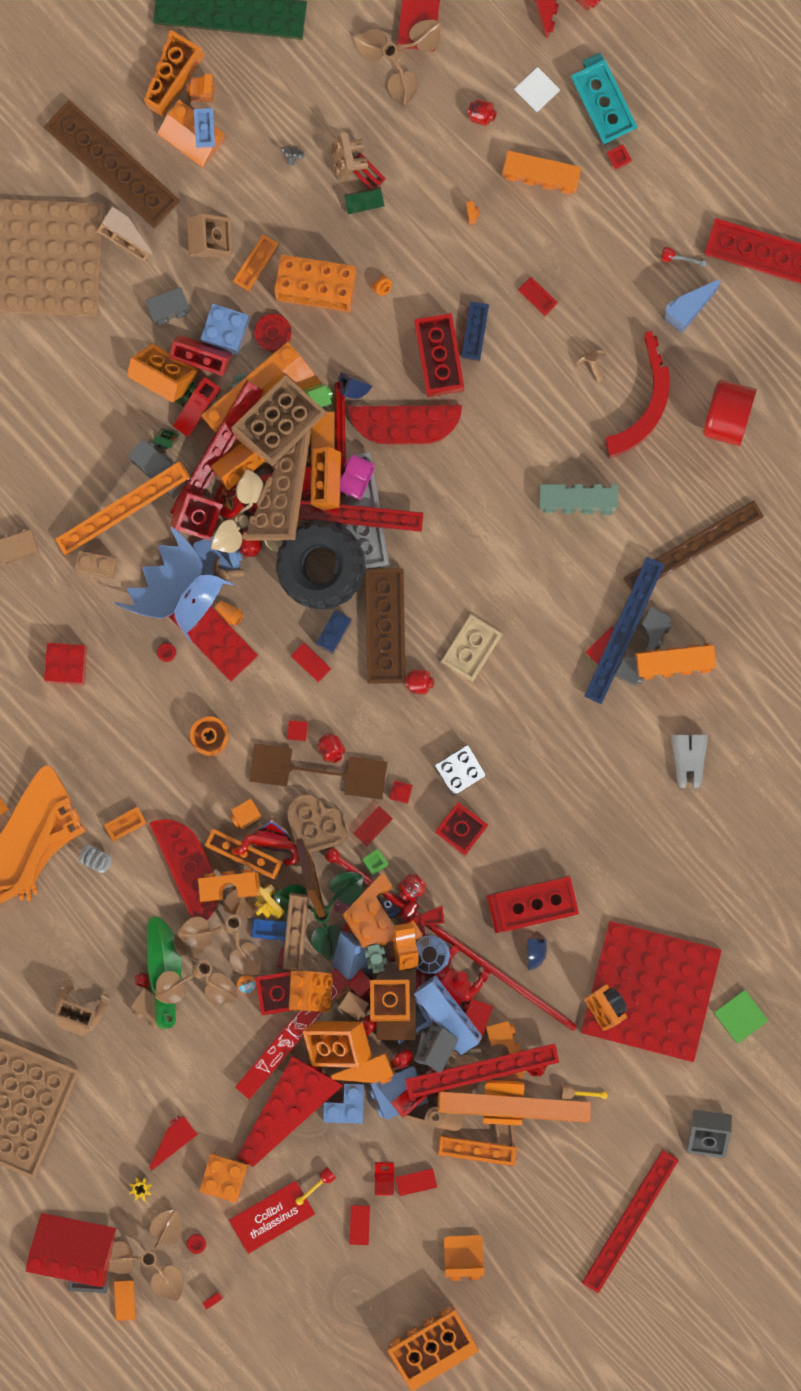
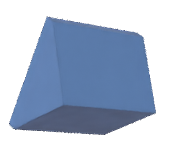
(350, 956)

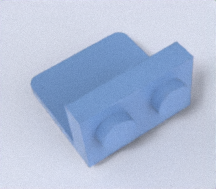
(227, 560)

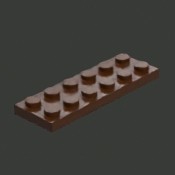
(385, 626)

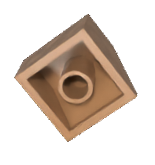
(209, 236)

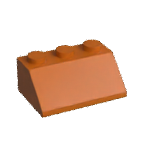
(179, 131)
(160, 373)

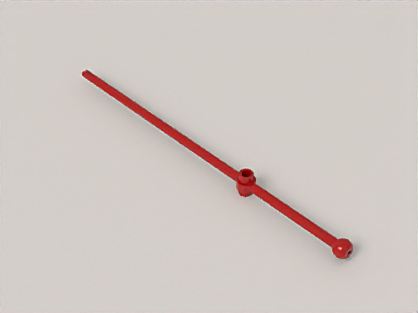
(410, 910)

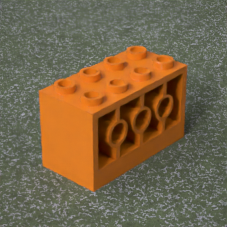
(316, 283)
(437, 1360)

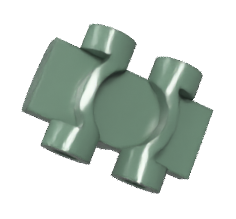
(377, 962)

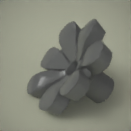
(292, 154)

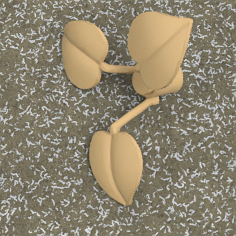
(227, 536)

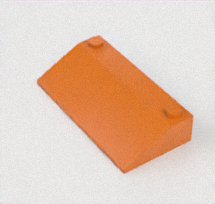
(283, 362)

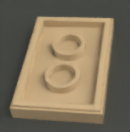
(471, 648)

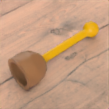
(568, 1093)

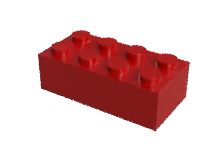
(439, 355)

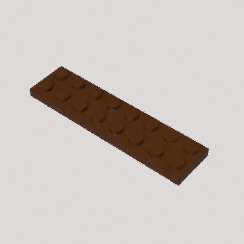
(111, 164)

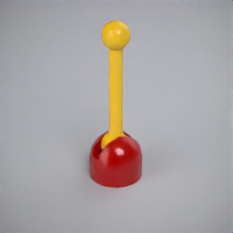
(326, 1177)

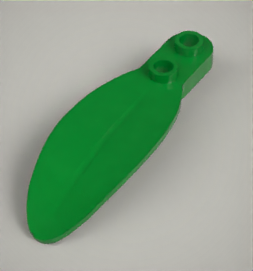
(160, 959)

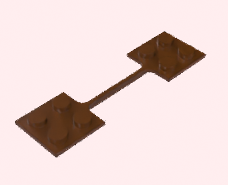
(273, 765)

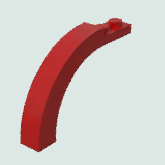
(636, 434)

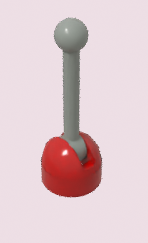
(669, 255)

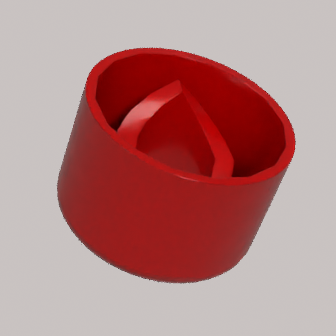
(729, 412)

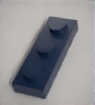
(475, 331)

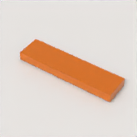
(477, 1150)

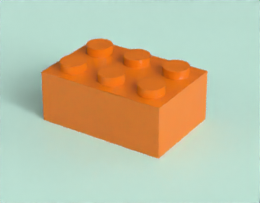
(337, 1044)

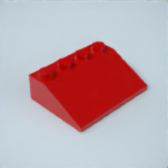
(71, 1250)

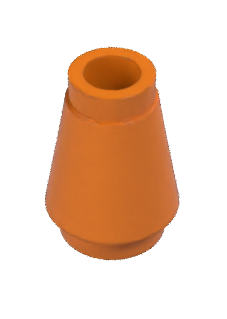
(229, 613)

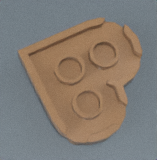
(315, 824)

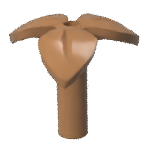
(592, 358)
(225, 574)

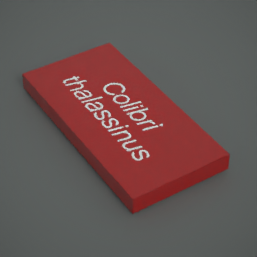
(271, 1217)

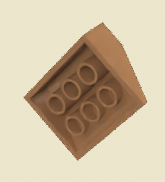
(278, 421)

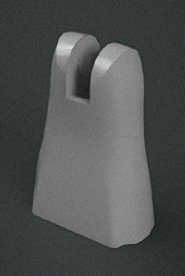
(689, 757)

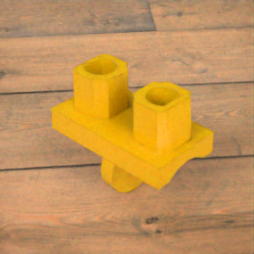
(266, 904)

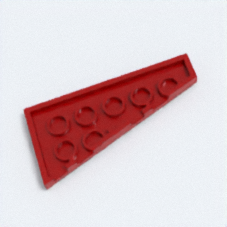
(294, 1099)

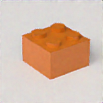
(389, 1000)
(223, 1178)

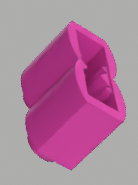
(356, 476)

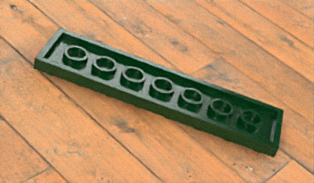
(251, 17)

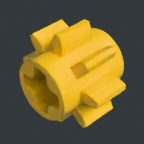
(135, 1191)

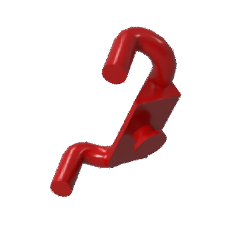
(269, 840)

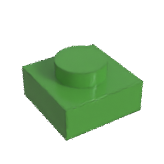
(375, 862)

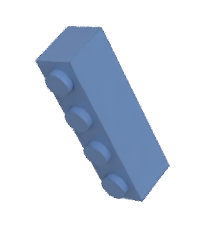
(447, 1014)

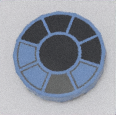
(432, 954)

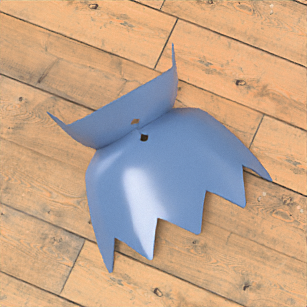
(172, 582)

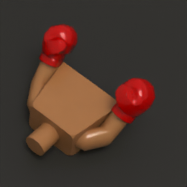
(377, 1047)

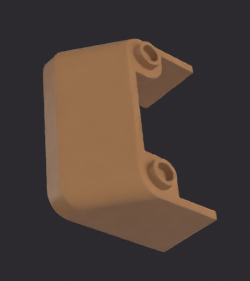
(448, 1121)

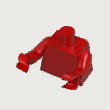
(457, 983)

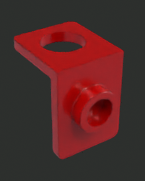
(384, 1179)

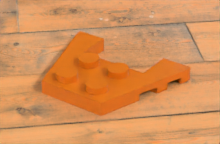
(369, 918)

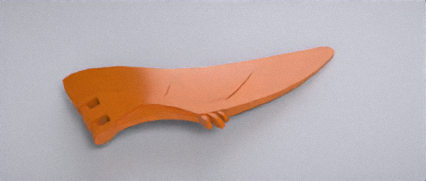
(35, 834)

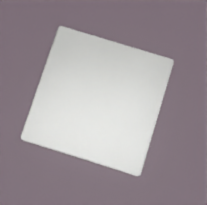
(537, 89)

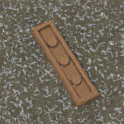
(295, 932)

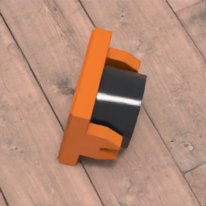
(607, 1007)

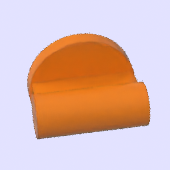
(382, 285)

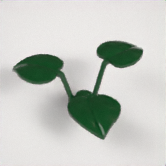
(346, 887)

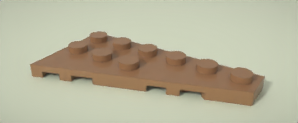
(281, 497)

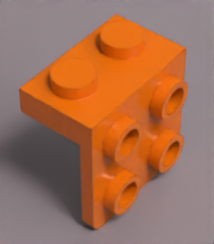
(310, 991)
(503, 1088)
(464, 1257)

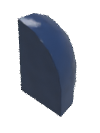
(352, 386)
(536, 952)

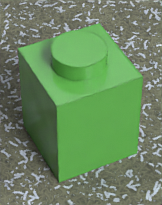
(320, 394)

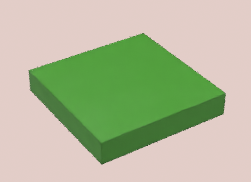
(741, 1016)

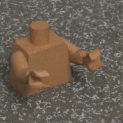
(75, 1017)

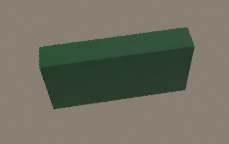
(364, 200)

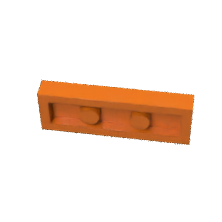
(255, 263)

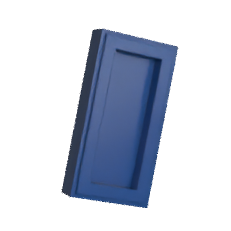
(269, 929)

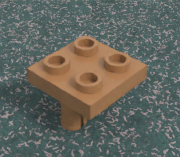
(341, 151)

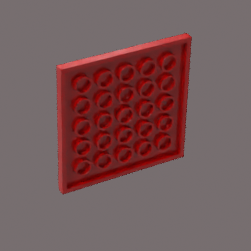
(663, 986)

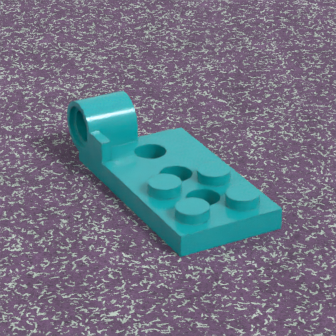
(598, 69)

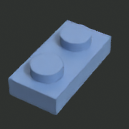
(204, 128)

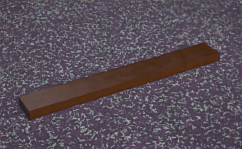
(704, 540)

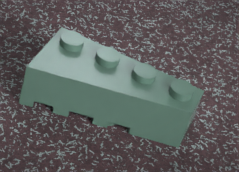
(578, 498)

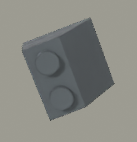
(709, 1133)

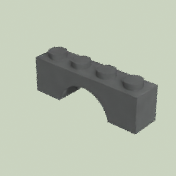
(654, 625)

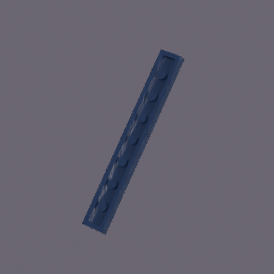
(624, 630)

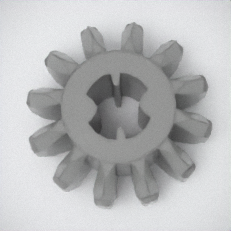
(95, 858)

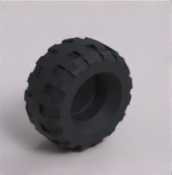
(293, 557)

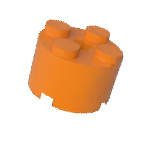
(205, 726)

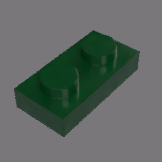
(165, 438)

